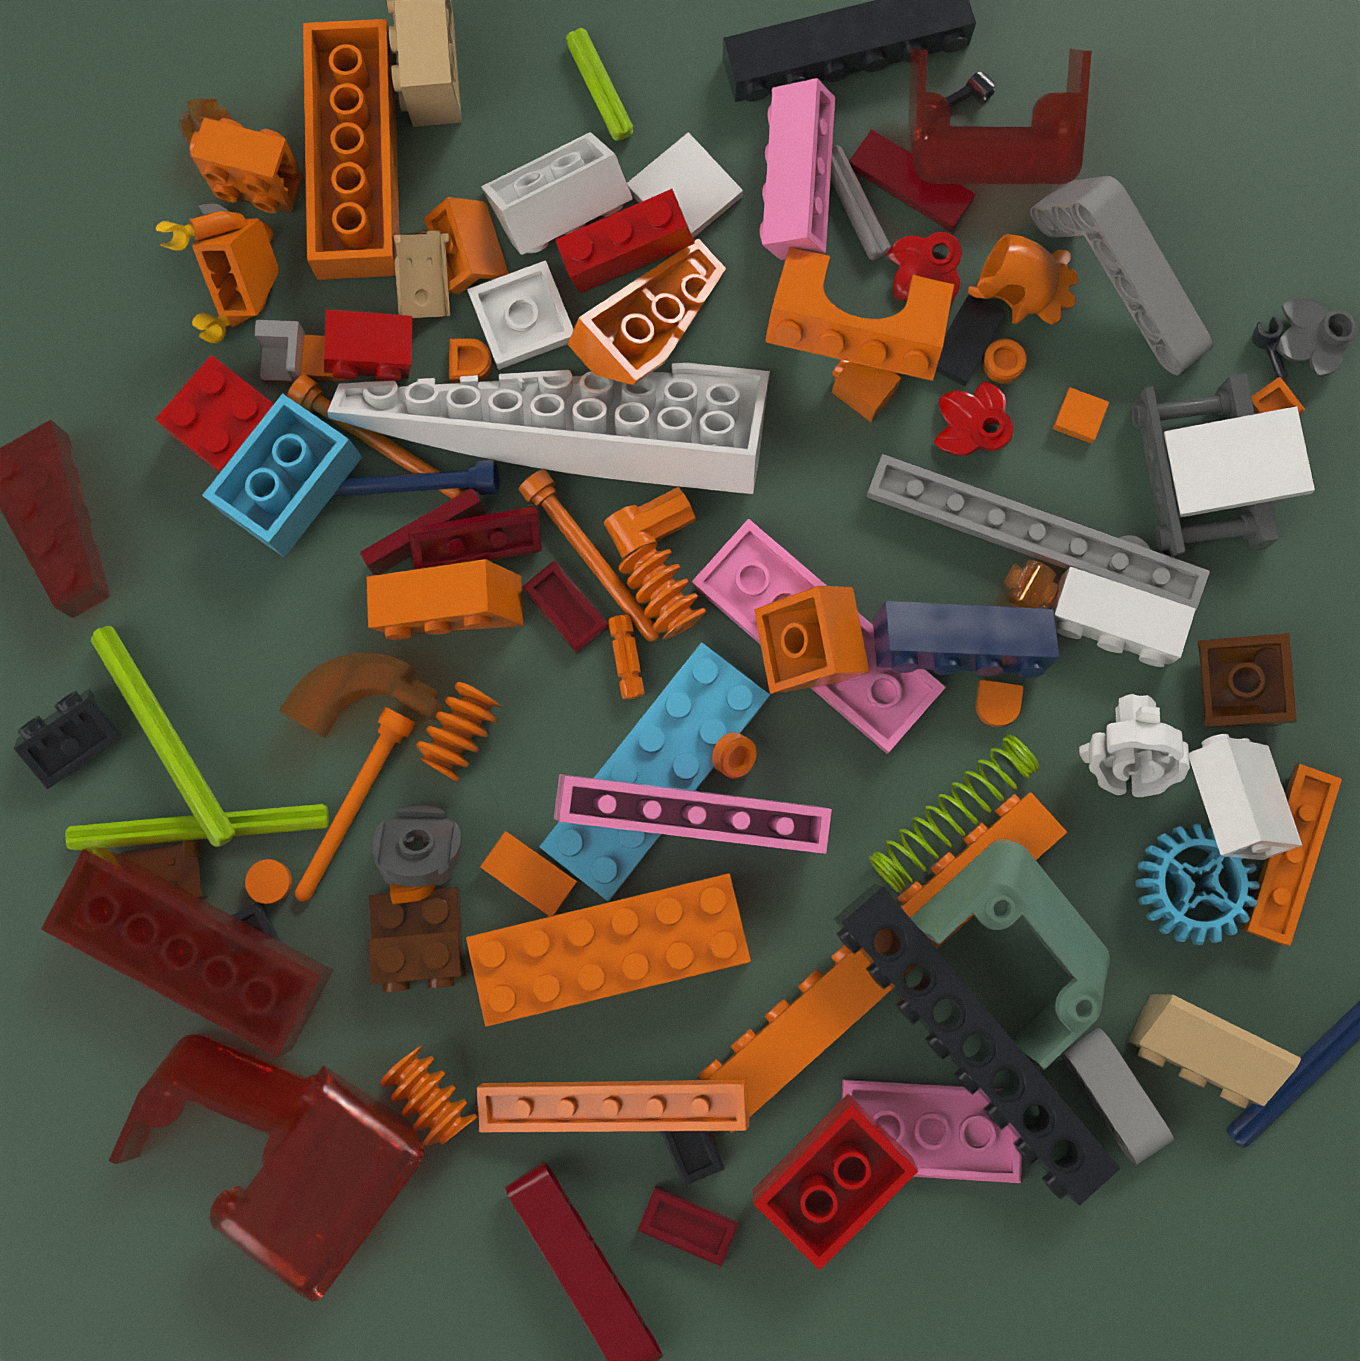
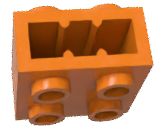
(247, 165)

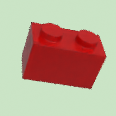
(367, 345)

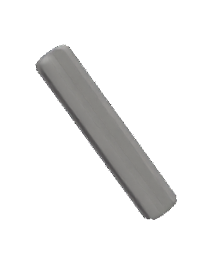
(857, 206)

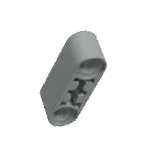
(1117, 1096)

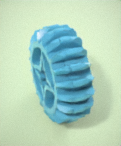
(1213, 894)

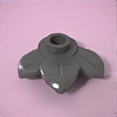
(1311, 335)

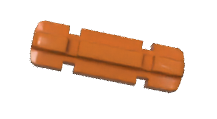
(626, 657)

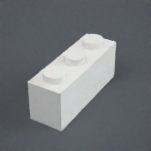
(1121, 617)

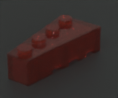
(50, 519)

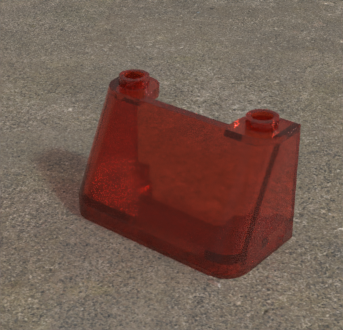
(321, 1185)

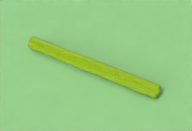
(163, 736)
(187, 827)

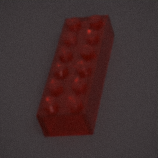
(187, 950)

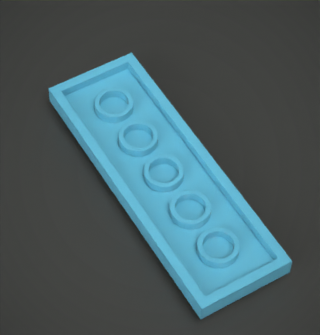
(664, 749)

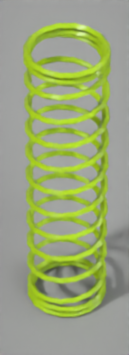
(1024, 764)

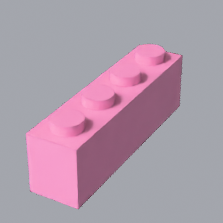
(798, 168)

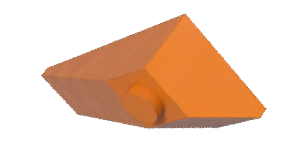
(647, 318)

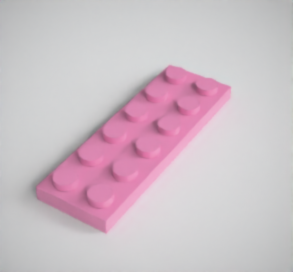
(757, 572)

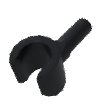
(979, 86)
(1269, 343)

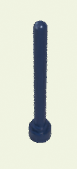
(480, 478)

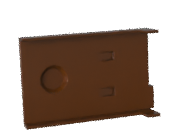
(173, 863)

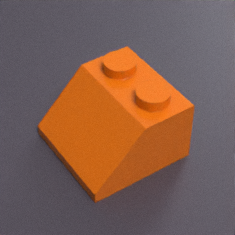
(811, 639)

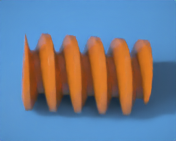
(661, 590)
(457, 730)
(426, 1098)

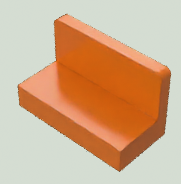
(472, 244)

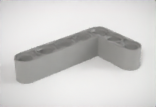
(1133, 263)

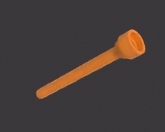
(308, 395)
(541, 491)
(392, 730)

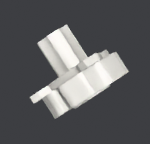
(1138, 748)

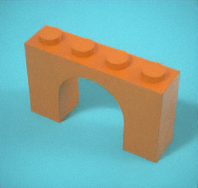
(900, 343)

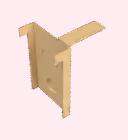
(421, 274)

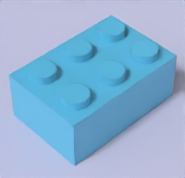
(283, 475)

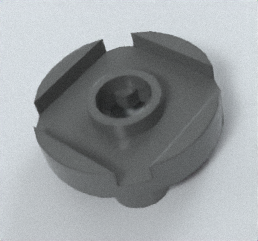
(420, 867)

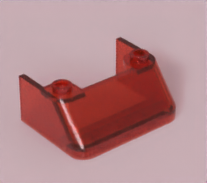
(1037, 154)
(219, 1080)

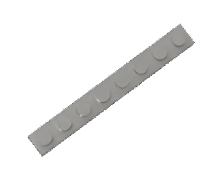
(1034, 531)

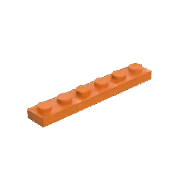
(614, 1106)

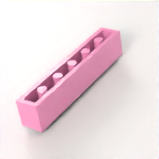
(692, 814)

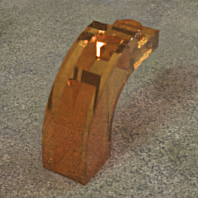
(342, 680)

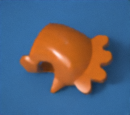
(1027, 279)

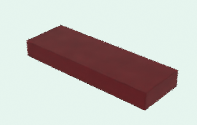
(892, 171)
(476, 538)
(396, 546)

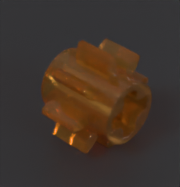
(191, 120)
(1031, 585)

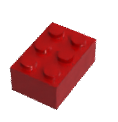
(834, 1181)

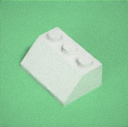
(558, 193)

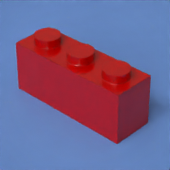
(625, 241)

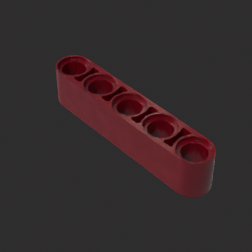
(581, 1267)

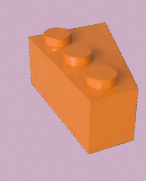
(444, 599)

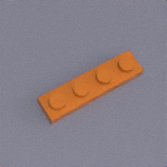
(1288, 875)

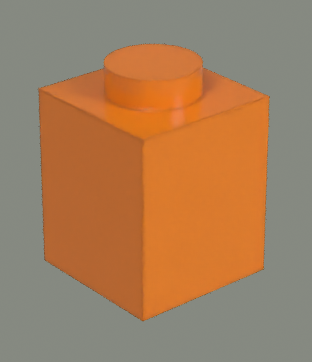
(864, 387)

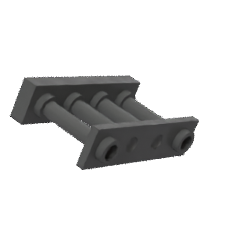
(1231, 401)

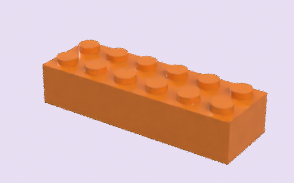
(350, 149)
(607, 949)

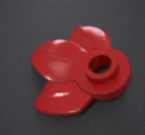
(916, 258)
(968, 418)

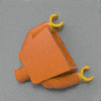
(234, 263)

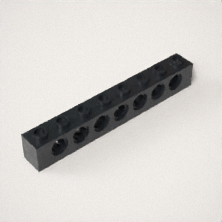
(1086, 1161)

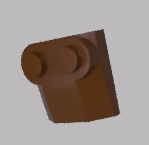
(1247, 681)

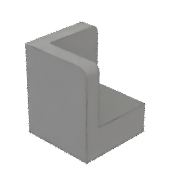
(281, 350)

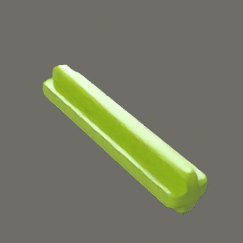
(599, 84)

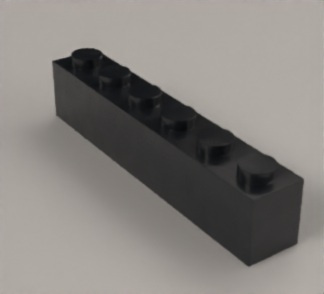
(843, 43)

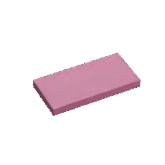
(941, 1129)

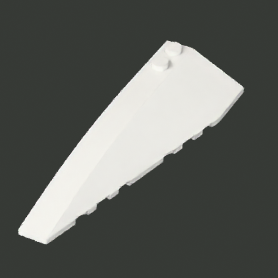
(667, 429)

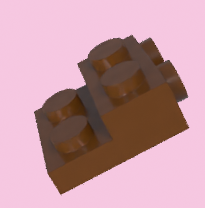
(416, 940)

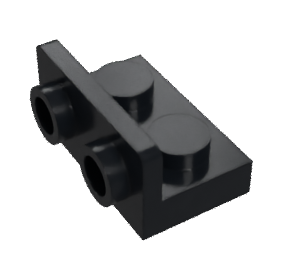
(65, 738)

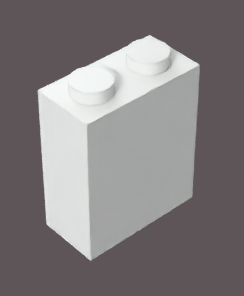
(1244, 798)

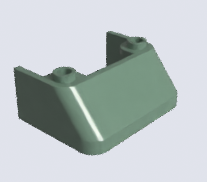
(1009, 885)

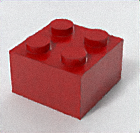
(214, 413)

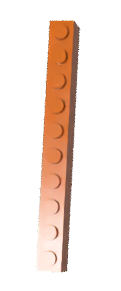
(846, 990)

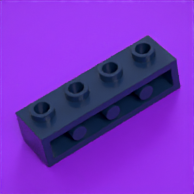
(965, 638)

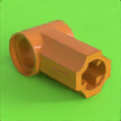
(642, 525)

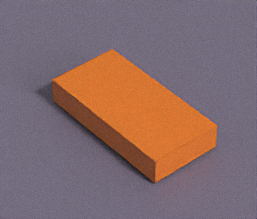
(528, 874)

